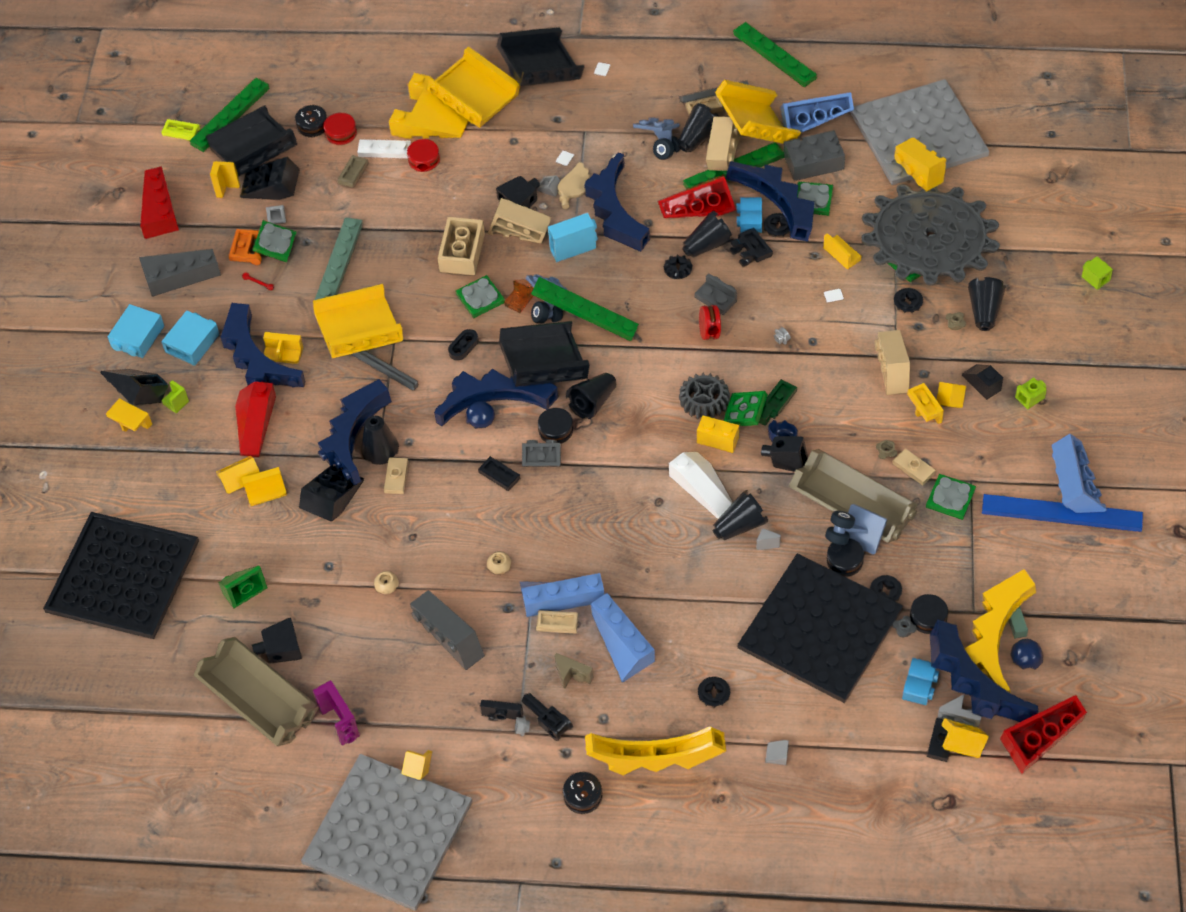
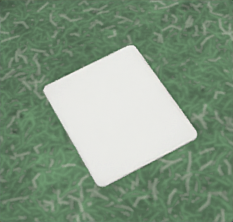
(602, 69)
(564, 158)
(833, 295)

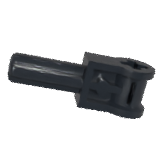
(549, 719)

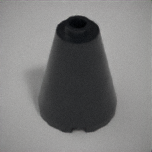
(696, 128)
(707, 236)
(986, 301)
(590, 395)
(378, 441)
(740, 517)

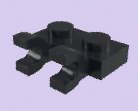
(754, 244)

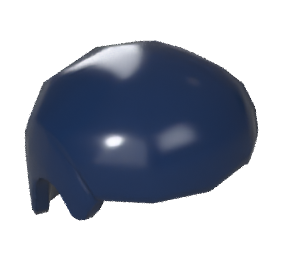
(480, 414)
(781, 429)
(1027, 654)

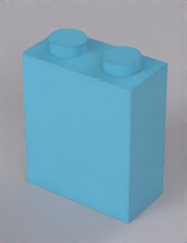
(572, 237)
(135, 331)
(190, 337)

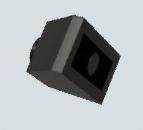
(984, 380)

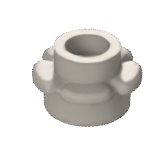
(782, 336)
(522, 726)

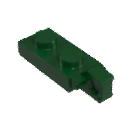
(777, 401)

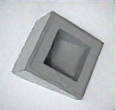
(549, 185)
(276, 214)
(768, 540)
(777, 752)

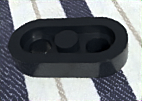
(462, 345)

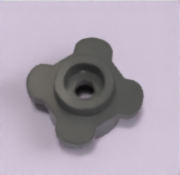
(900, 630)

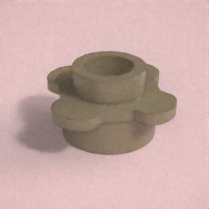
(955, 325)
(886, 445)

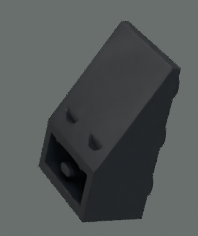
(271, 180)
(137, 385)
(328, 494)

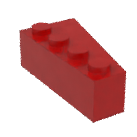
(157, 208)
(1038, 734)

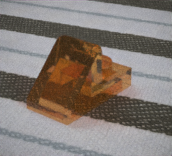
(520, 295)

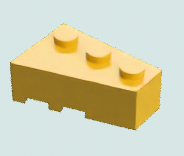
(920, 163)

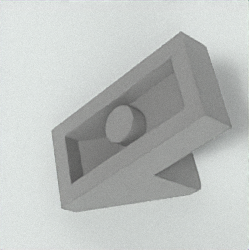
(954, 711)

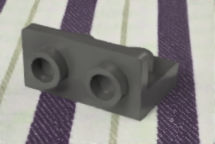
(717, 293)
(541, 454)

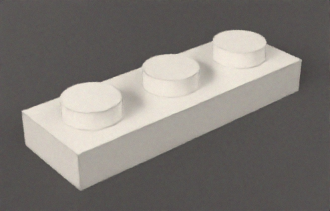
(383, 148)

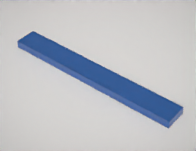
(1058, 513)

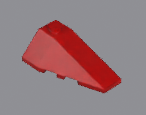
(699, 200)
(253, 416)

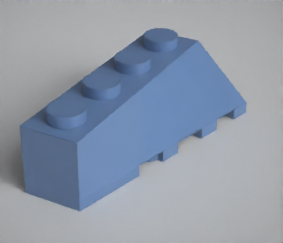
(814, 112)
(1075, 476)
(561, 594)
(622, 639)

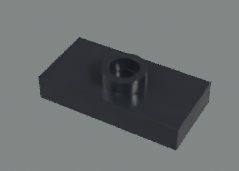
(499, 473)
(501, 710)
(938, 737)

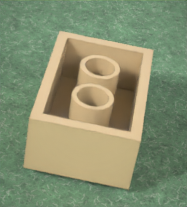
(461, 246)

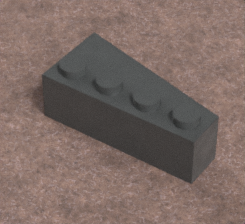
(178, 270)
(448, 629)

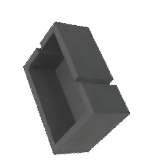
(814, 155)

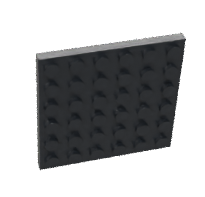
(121, 575)
(820, 627)

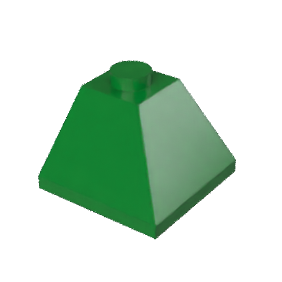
(243, 585)

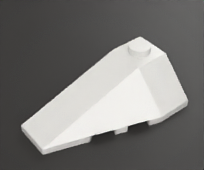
(700, 481)

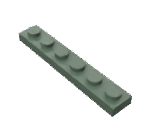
(340, 258)

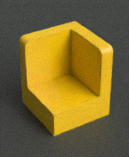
(951, 394)
(416, 764)

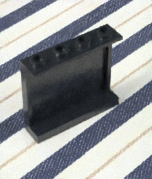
(538, 56)
(251, 140)
(542, 354)

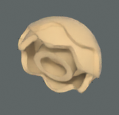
(499, 568)
(390, 586)

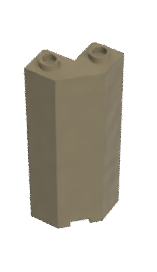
(840, 486)
(256, 691)

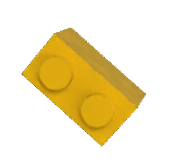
(717, 434)

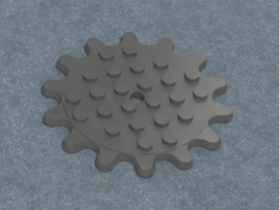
(903, 229)

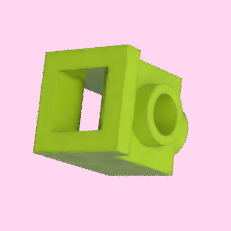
(1031, 392)

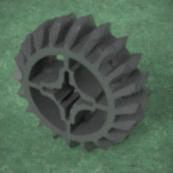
(705, 389)

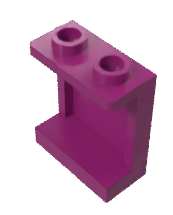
(329, 699)

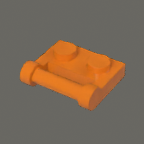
(242, 245)

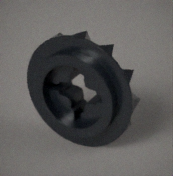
(771, 222)
(684, 270)
(912, 295)
(890, 583)
(722, 689)

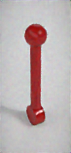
(246, 276)

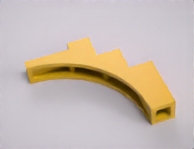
(1000, 604)
(656, 755)

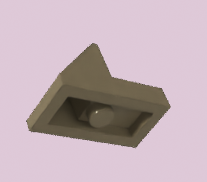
(570, 668)

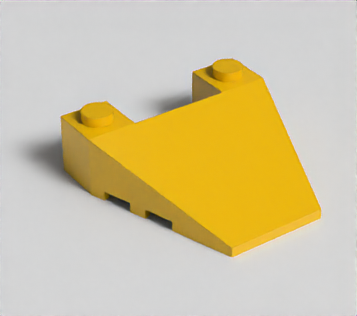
(428, 116)

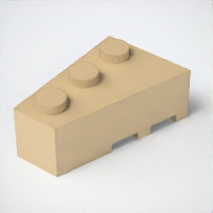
(722, 143)
(519, 221)
(894, 361)

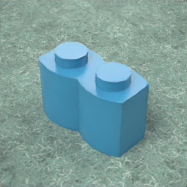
(750, 214)
(919, 682)

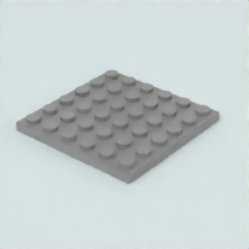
(927, 114)
(387, 832)

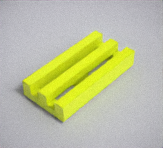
(181, 130)

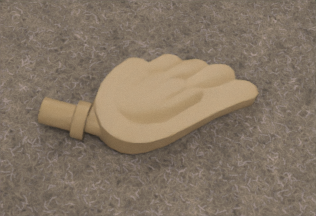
(573, 184)

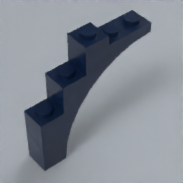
(783, 194)
(617, 222)
(247, 356)
(491, 388)
(346, 427)
(986, 696)

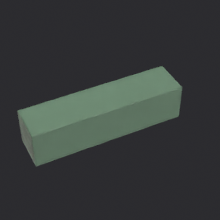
(1018, 624)

